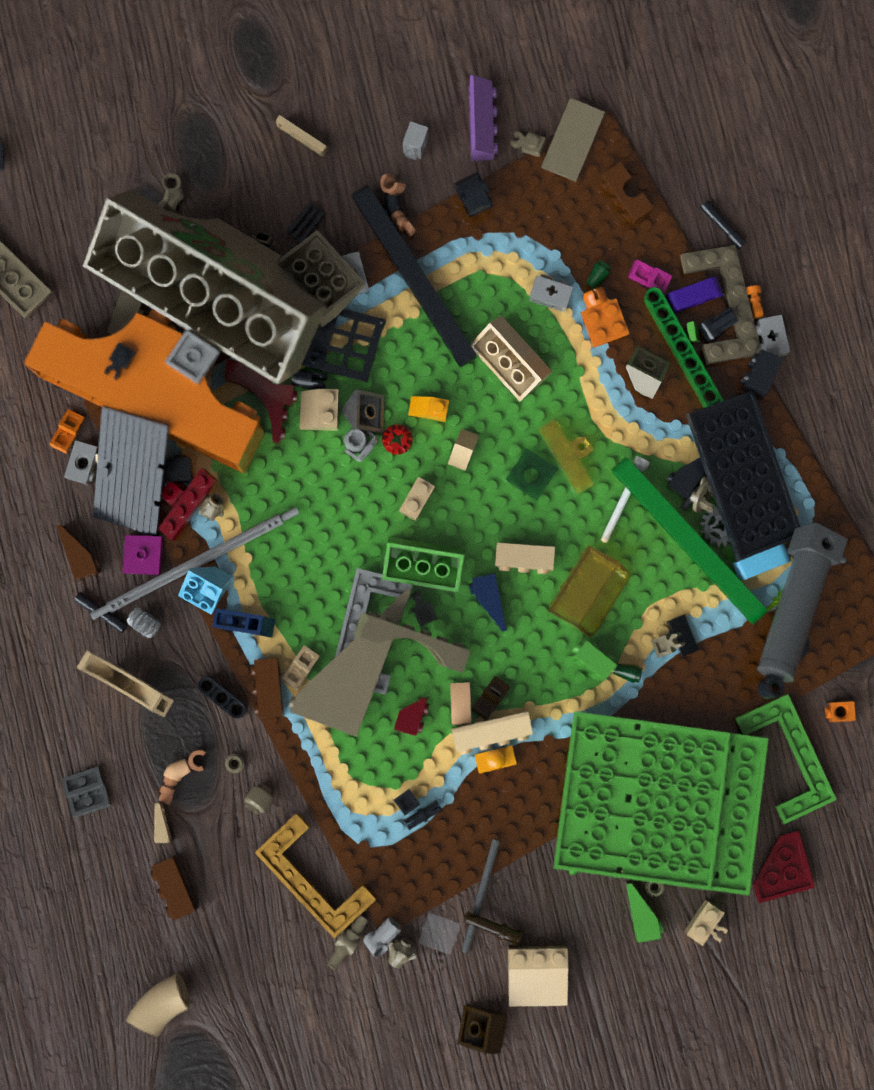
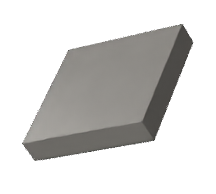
(192, 357)

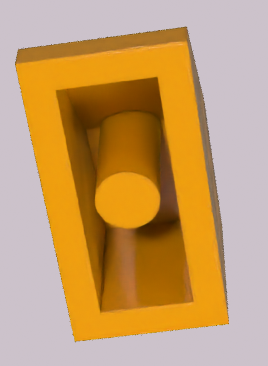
(429, 408)

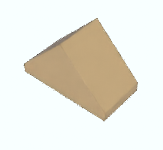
(463, 449)

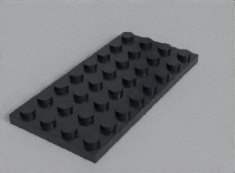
(744, 474)

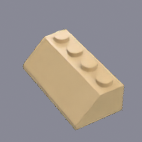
(510, 358)
(492, 731)

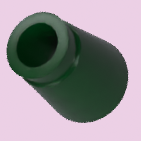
(598, 274)
(628, 672)

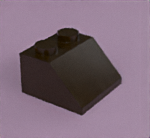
(482, 1029)

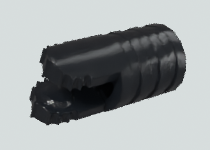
(306, 379)

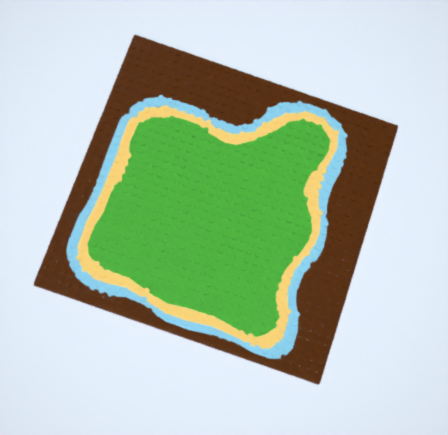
(352, 507)

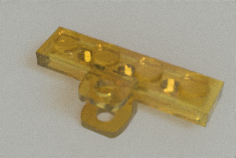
(569, 455)

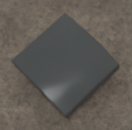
(86, 792)

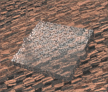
(439, 933)

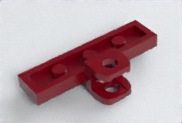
(185, 502)

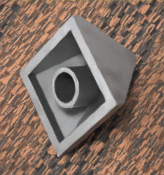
(365, 411)

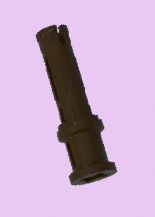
(501, 931)

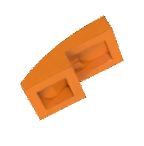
(67, 431)

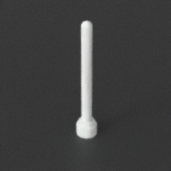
(641, 464)

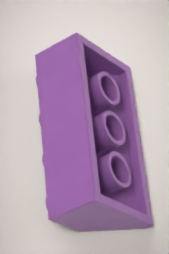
(481, 119)

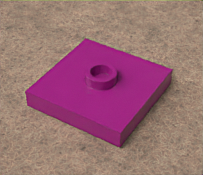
(143, 555)

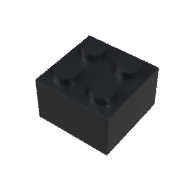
(761, 373)

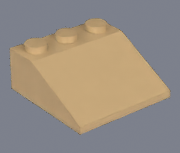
(538, 976)

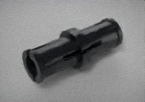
(422, 815)

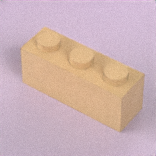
(524, 558)

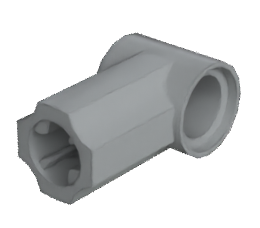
(378, 940)

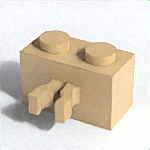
(704, 923)

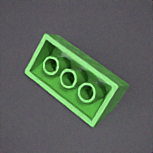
(423, 564)

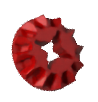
(395, 448)

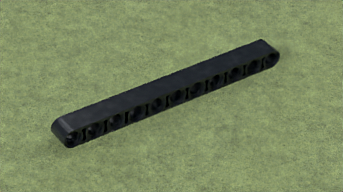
(414, 276)

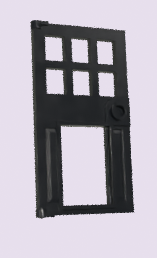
(320, 346)

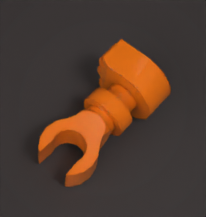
(757, 311)

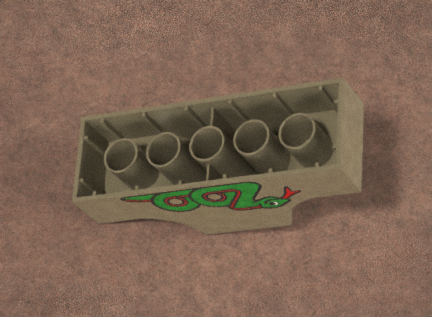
(206, 282)

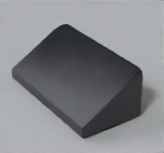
(681, 625)

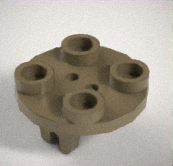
(702, 497)

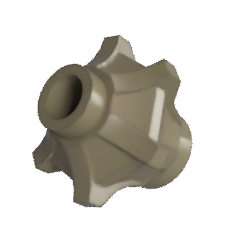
(212, 506)
(400, 952)

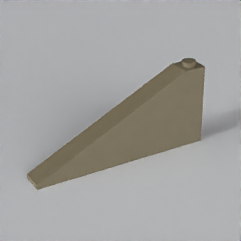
(346, 685)

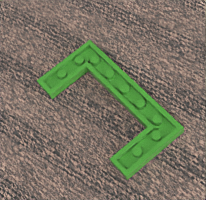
(819, 790)

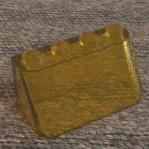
(590, 591)

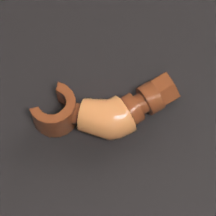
(175, 772)

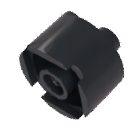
(473, 194)

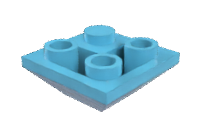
(205, 587)

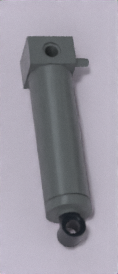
(814, 552)

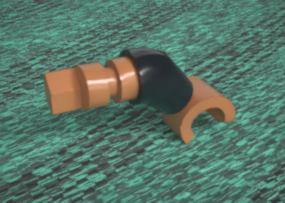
(393, 203)

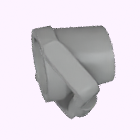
(357, 442)

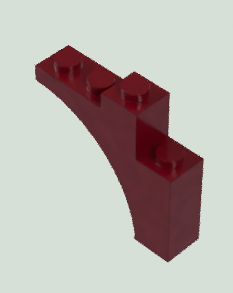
(273, 396)

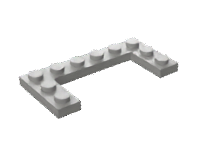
(363, 585)

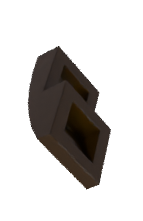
(490, 698)

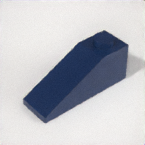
(487, 595)
(244, 622)

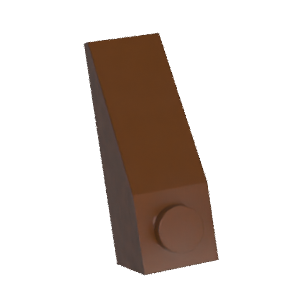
(80, 558)

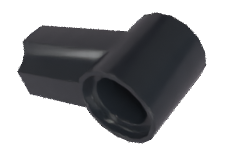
(715, 326)

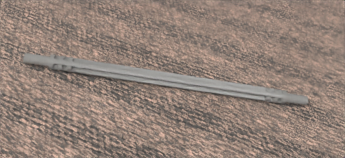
(195, 562)

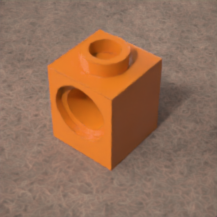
(848, 708)

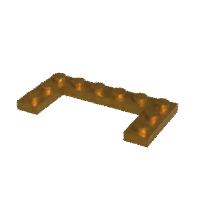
(330, 918)

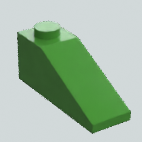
(644, 921)

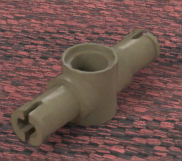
(347, 942)

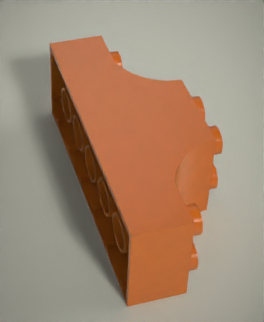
(148, 386)

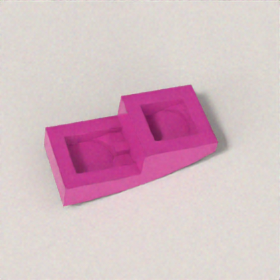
(649, 276)

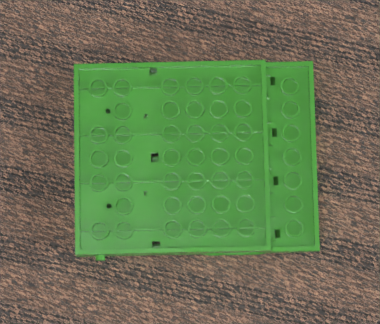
(688, 808)

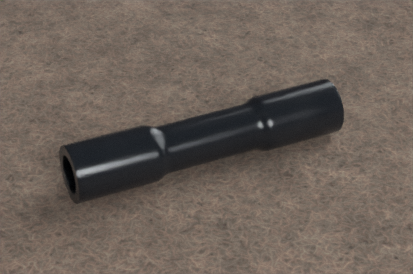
(712, 213)
(111, 619)

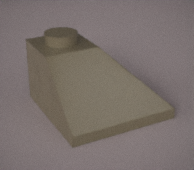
(646, 371)

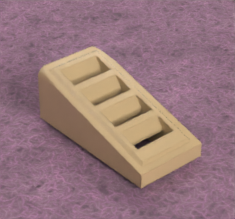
(161, 828)

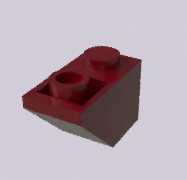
(410, 718)

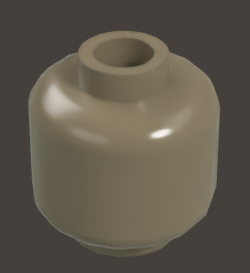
(259, 799)

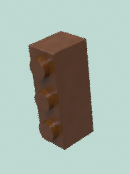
(267, 688)
(173, 888)

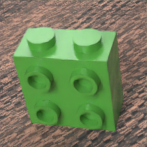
(589, 657)

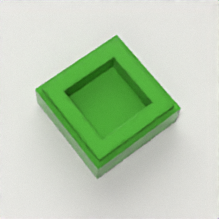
(693, 332)

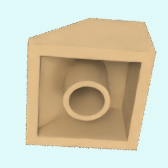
(319, 409)

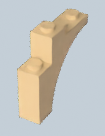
(125, 683)

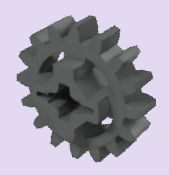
(722, 535)

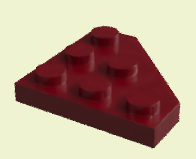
(784, 870)

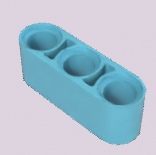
(762, 562)

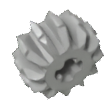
(143, 622)

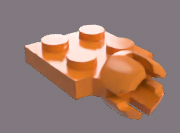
(602, 318)

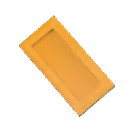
(495, 759)

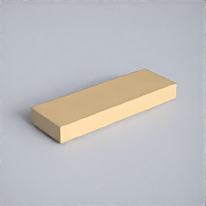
(301, 136)

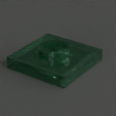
(531, 461)

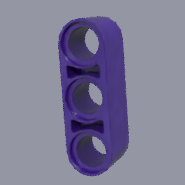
(694, 295)

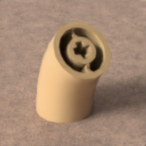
(160, 1005)

